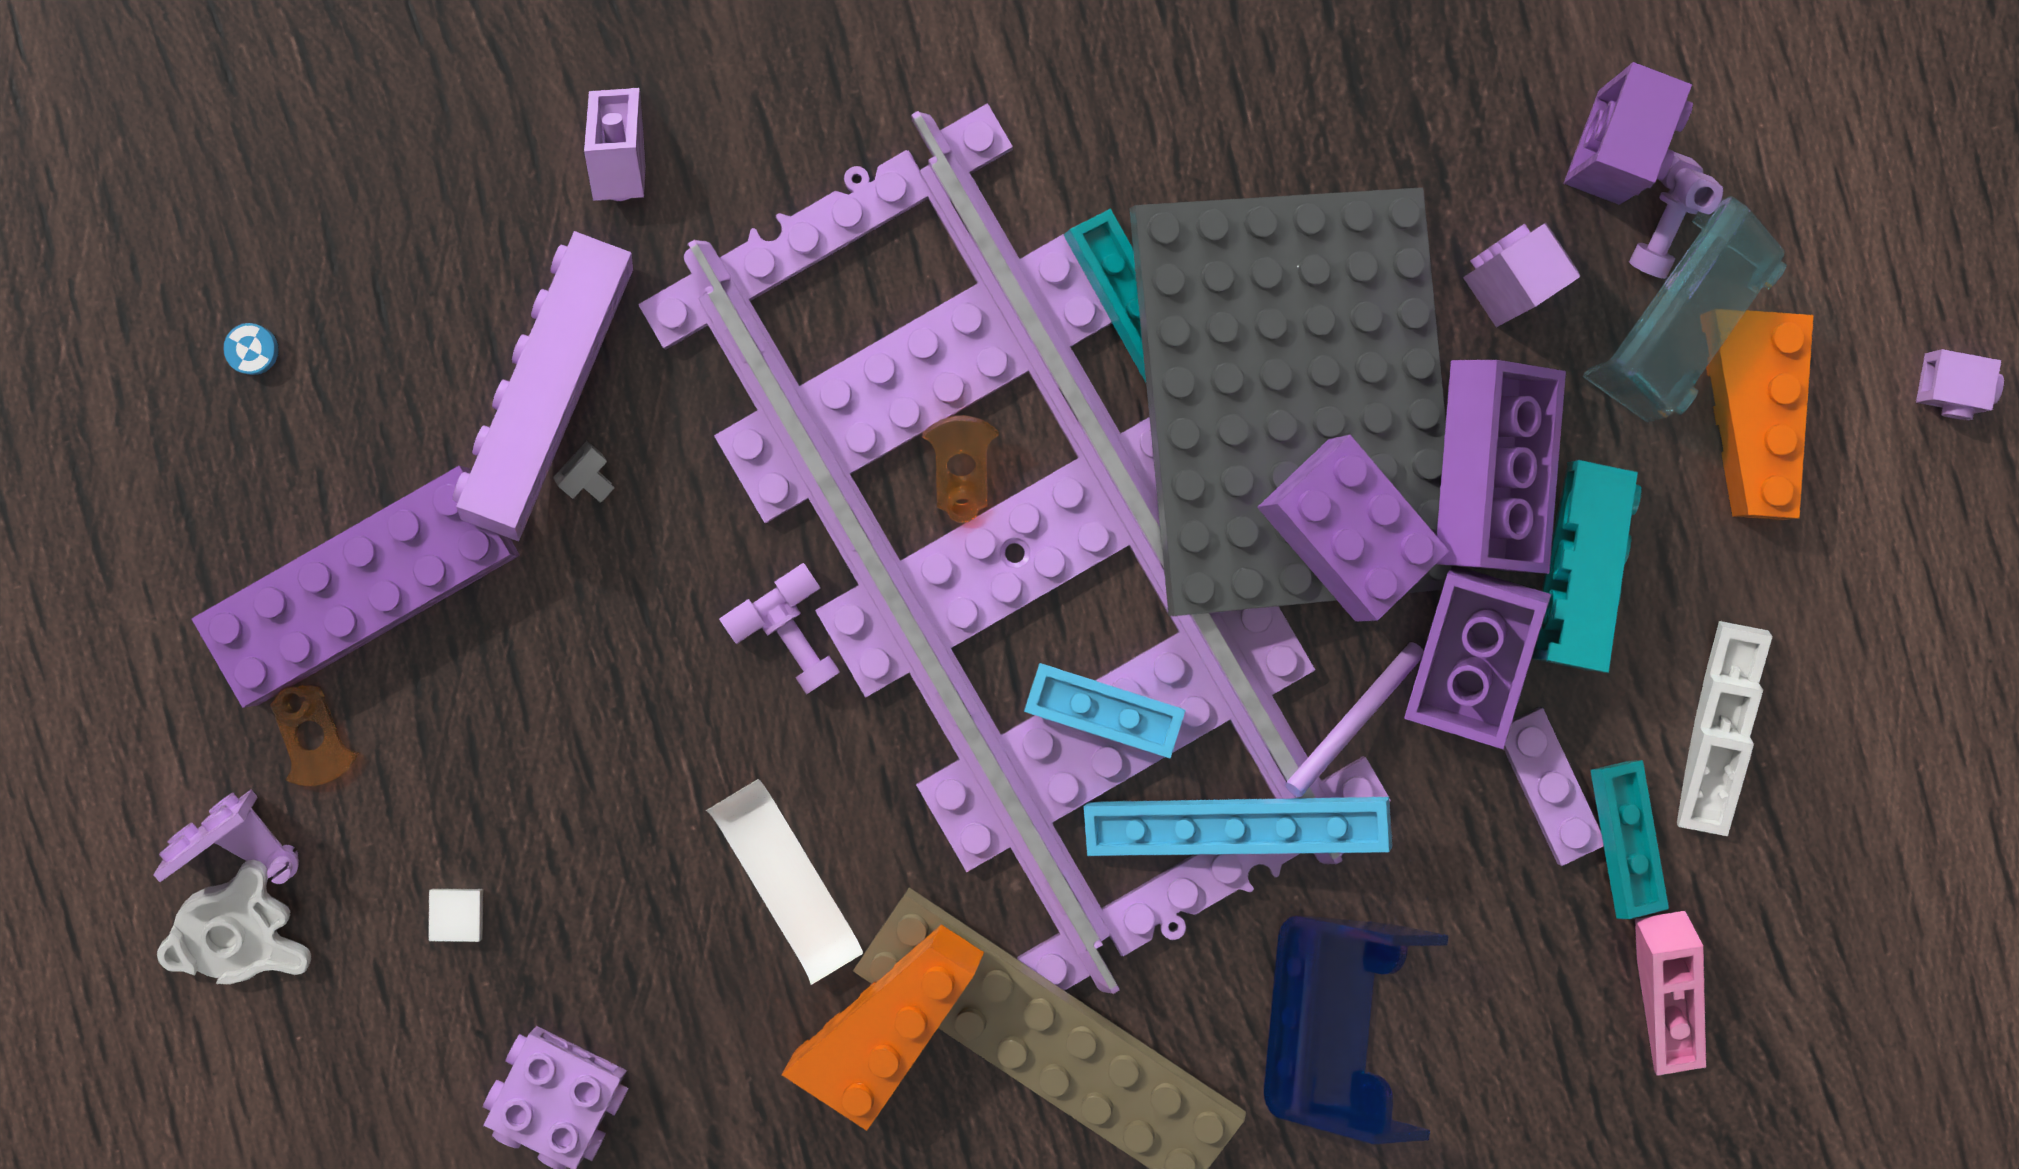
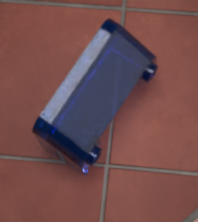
(1324, 1023)

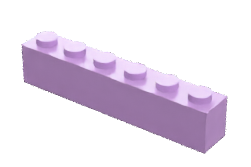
(544, 386)

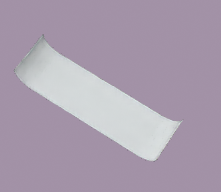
(786, 880)

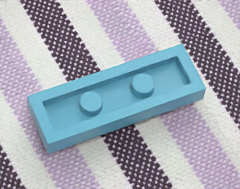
(1104, 710)

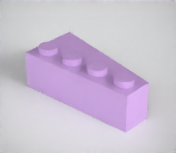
(1520, 273)

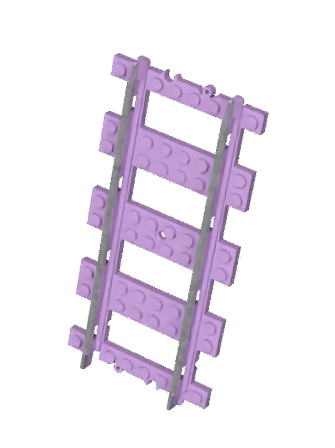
(918, 608)

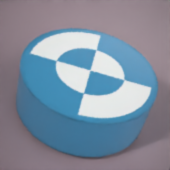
(250, 349)

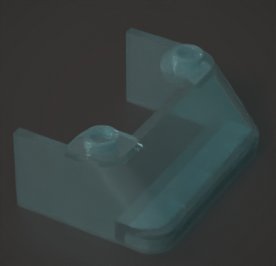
(1692, 313)

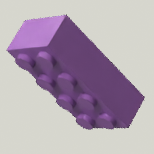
(1500, 465)

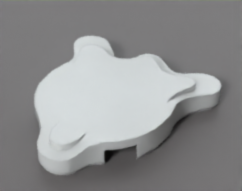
(233, 931)

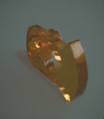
(953, 437)
(316, 765)

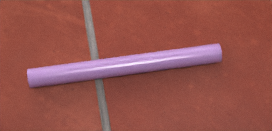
(1354, 719)

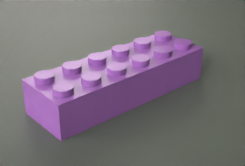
(349, 591)

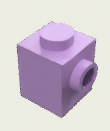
(1960, 383)

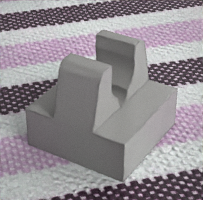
(583, 472)

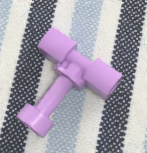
(1689, 193)
(776, 613)

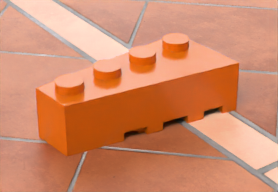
(877, 1038)

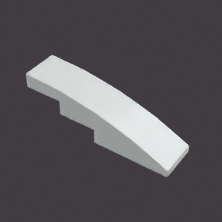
(1723, 728)

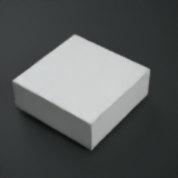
(455, 915)

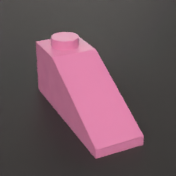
(1672, 991)

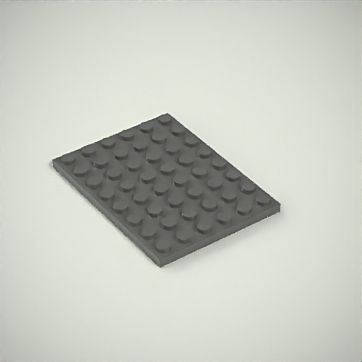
(1260, 346)

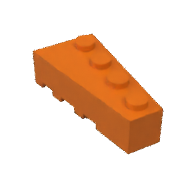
(1762, 411)

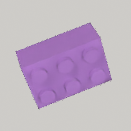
(1630, 134)
(1353, 529)
(1477, 656)

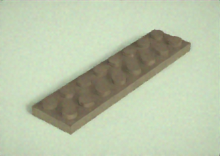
(1066, 1049)

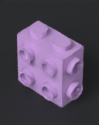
(554, 1099)

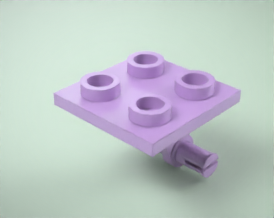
(236, 829)

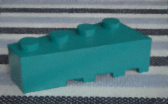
(1587, 565)

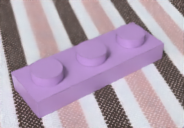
(1551, 788)

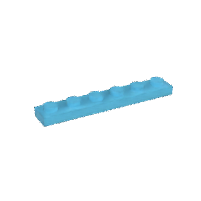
(1238, 826)

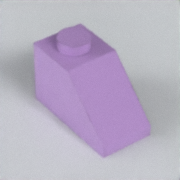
(615, 144)

